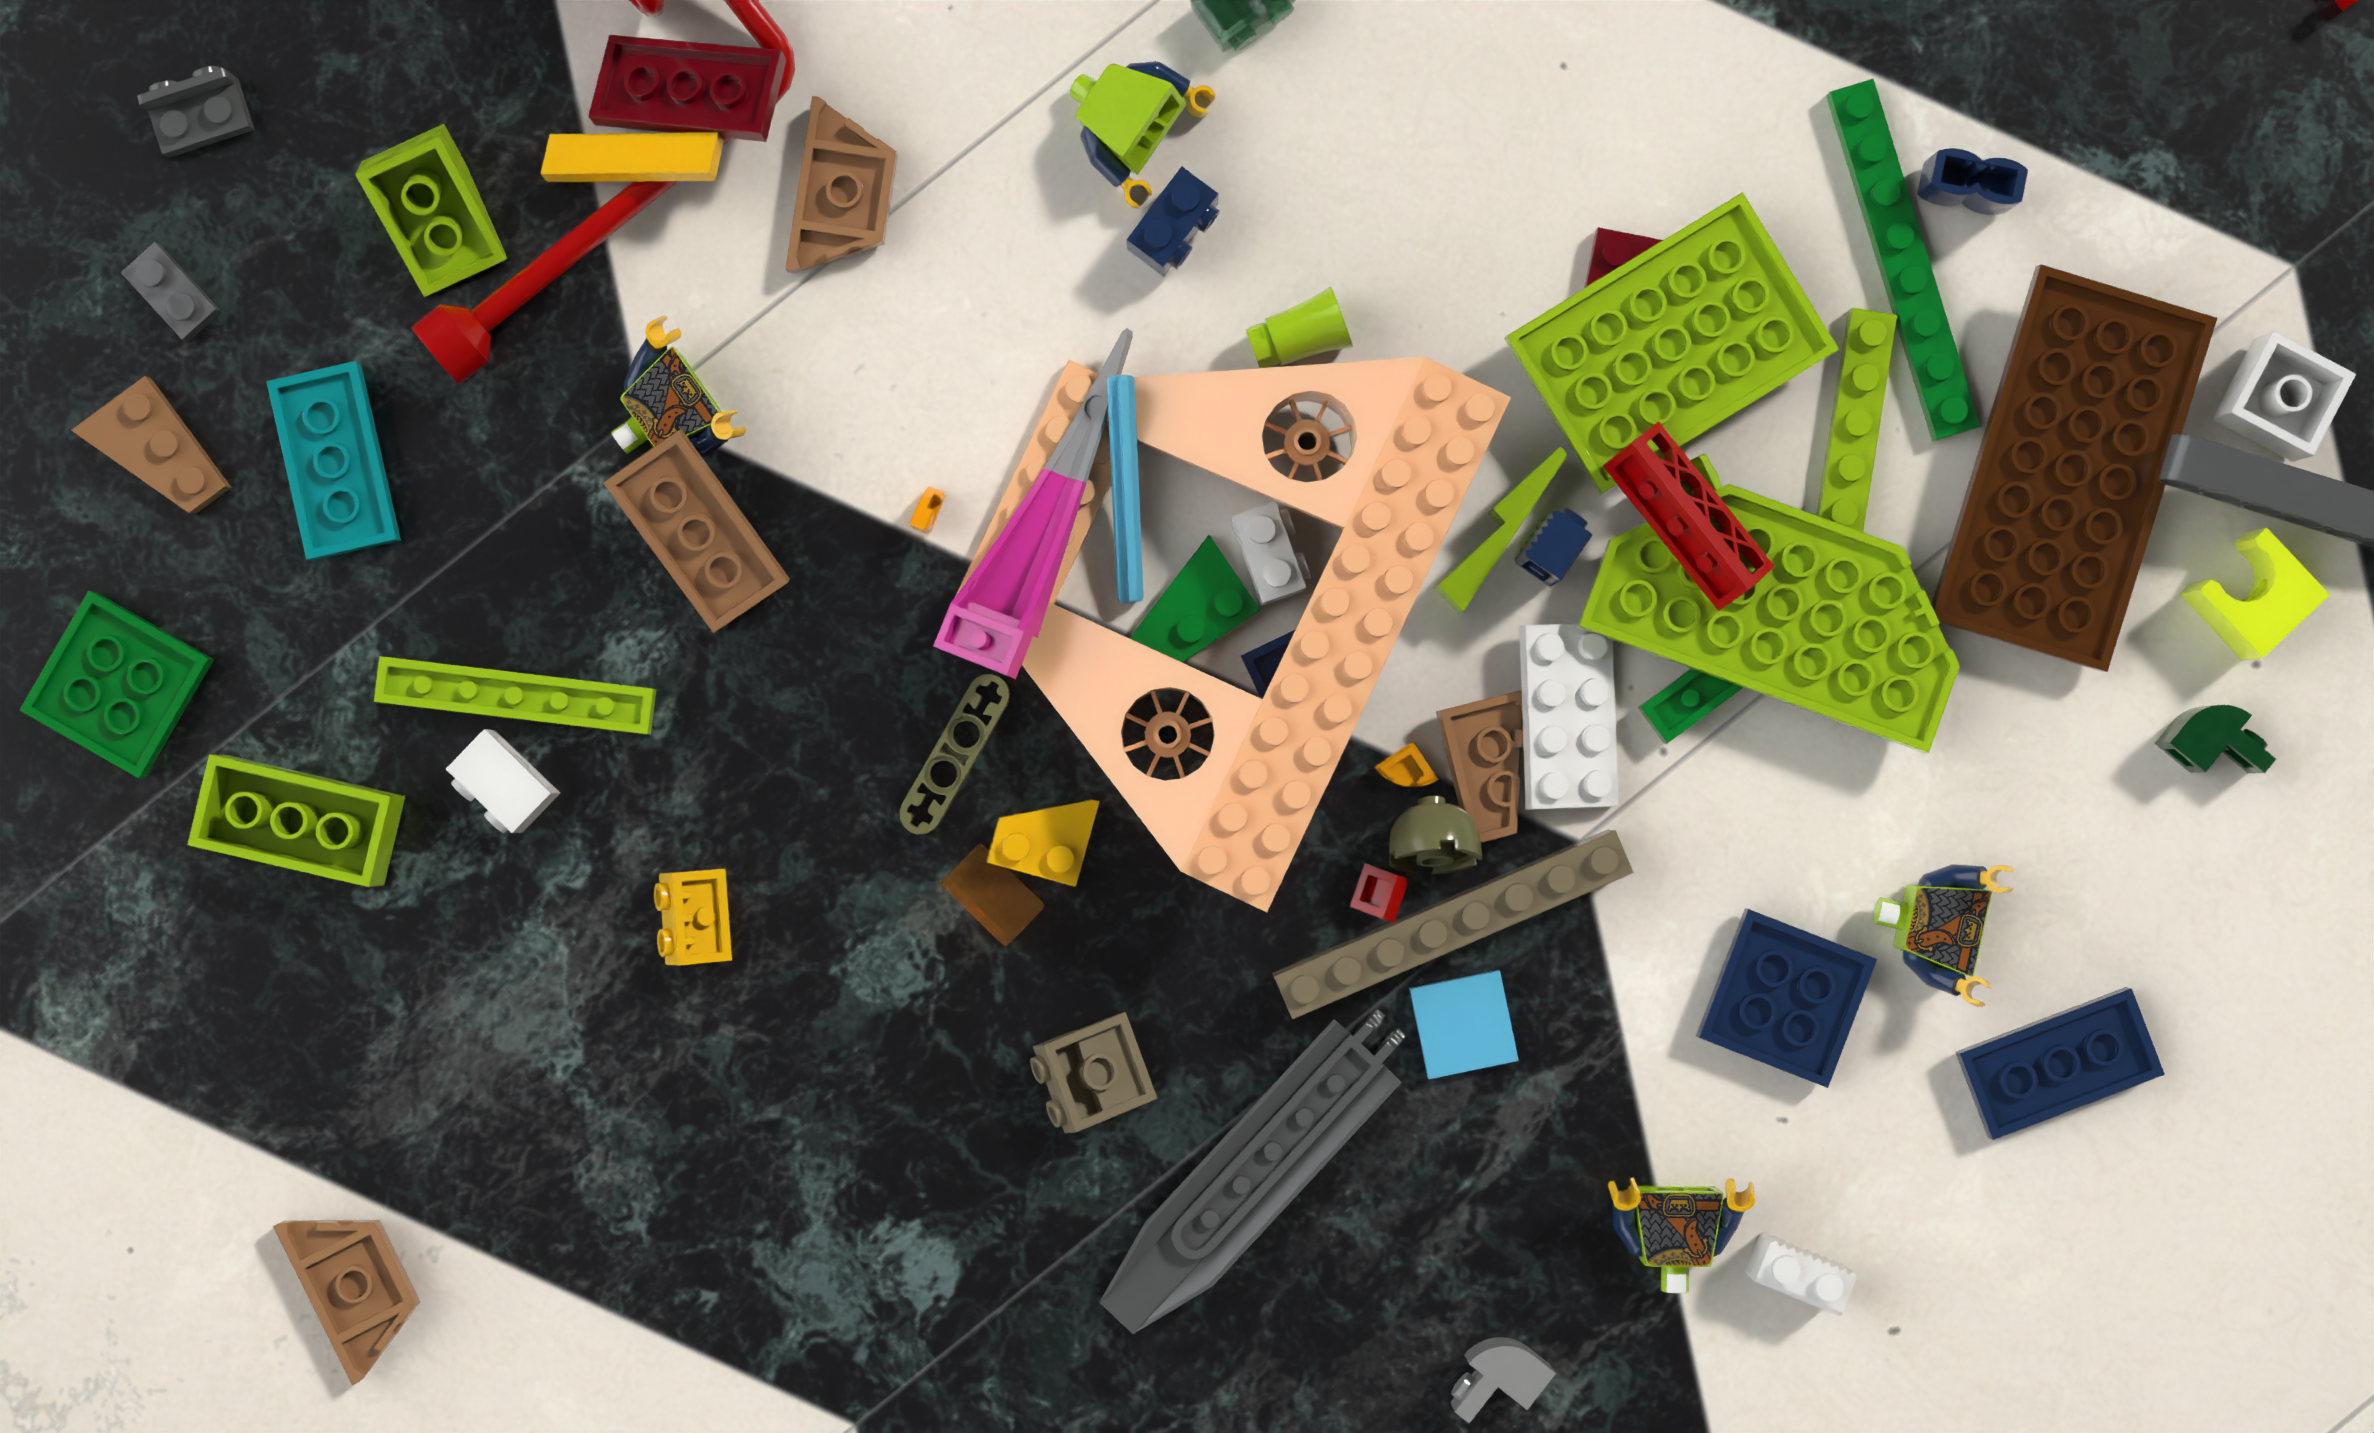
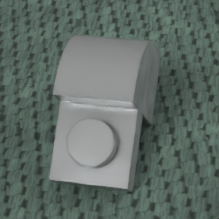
(1503, 1365)

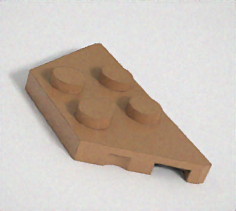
(840, 191)
(352, 1285)

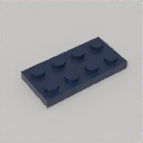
(2059, 1063)

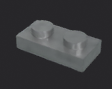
(171, 292)

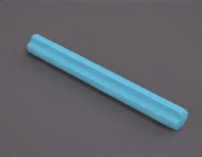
(1125, 488)

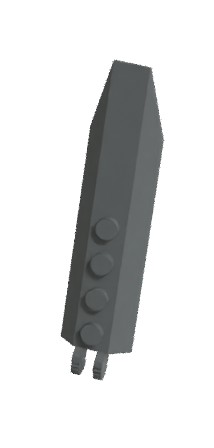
(1253, 1173)

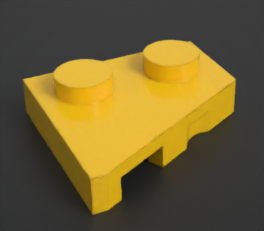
(1045, 841)

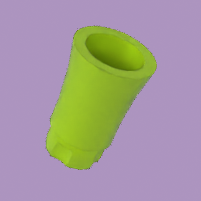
(1300, 332)

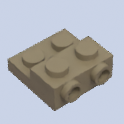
(1092, 1074)

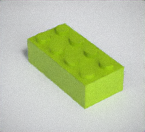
(296, 820)

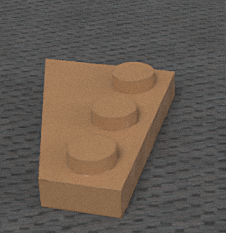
(155, 445)
(1483, 759)

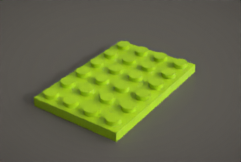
(1672, 339)

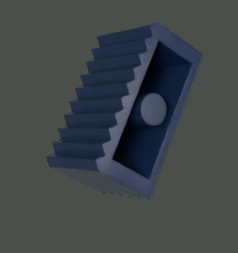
(1554, 546)

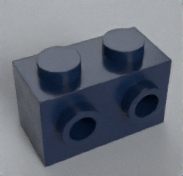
(1173, 221)

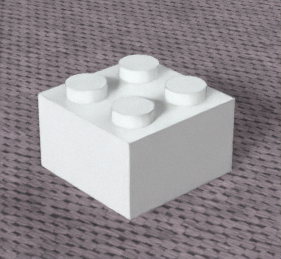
(2283, 396)

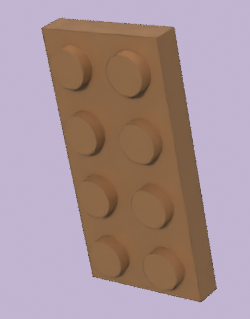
(696, 530)

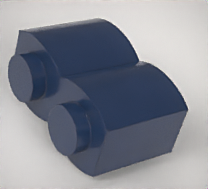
(1980, 185)

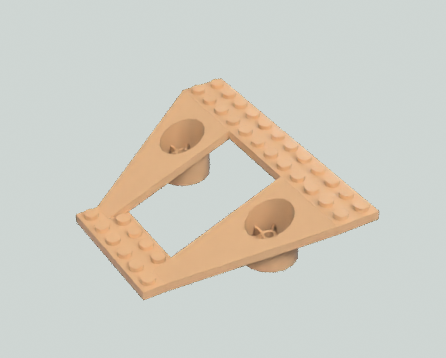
(1411, 460)

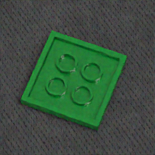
(116, 684)

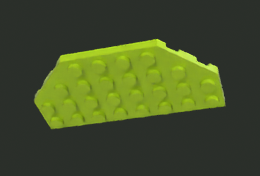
(1823, 630)

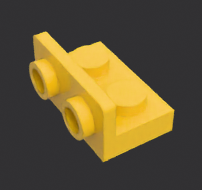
(693, 917)

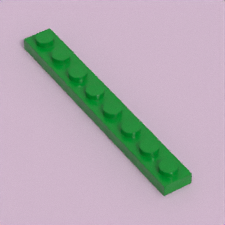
(1902, 260)

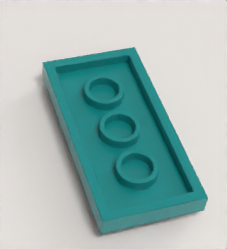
(333, 461)

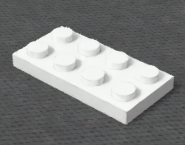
(1568, 717)

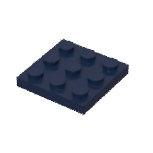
(1786, 997)

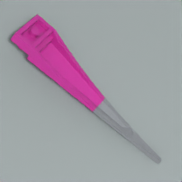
(1012, 586)

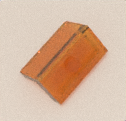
(992, 895)

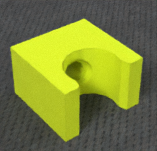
(2275, 606)

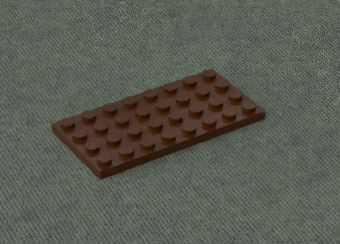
(2071, 467)

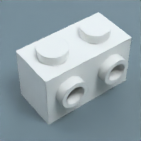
(1269, 554)

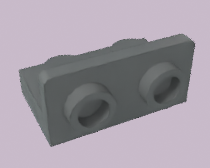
(196, 110)

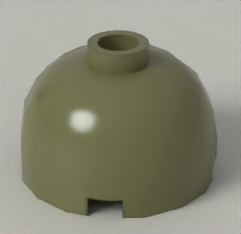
(1434, 837)

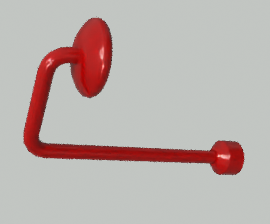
(461, 336)

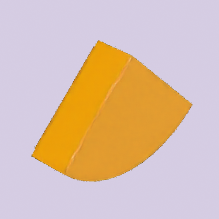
(927, 510)
(1407, 768)

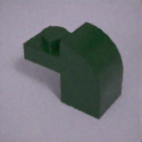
(2207, 731)

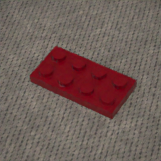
(687, 87)

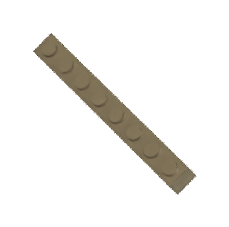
(1452, 923)

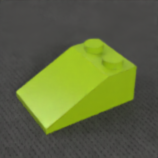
(431, 210)

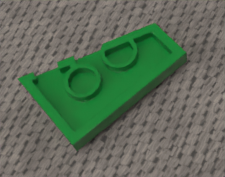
(1197, 606)

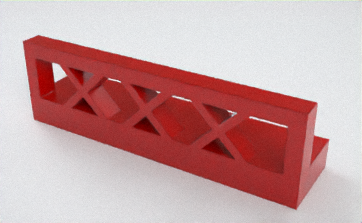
(1684, 520)

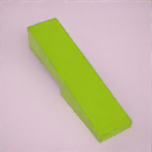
(1510, 513)

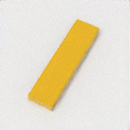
(632, 157)

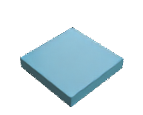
(1463, 1024)

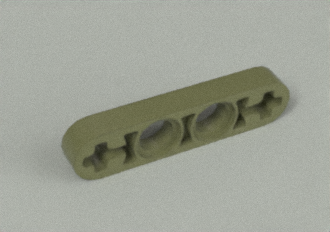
(950, 751)

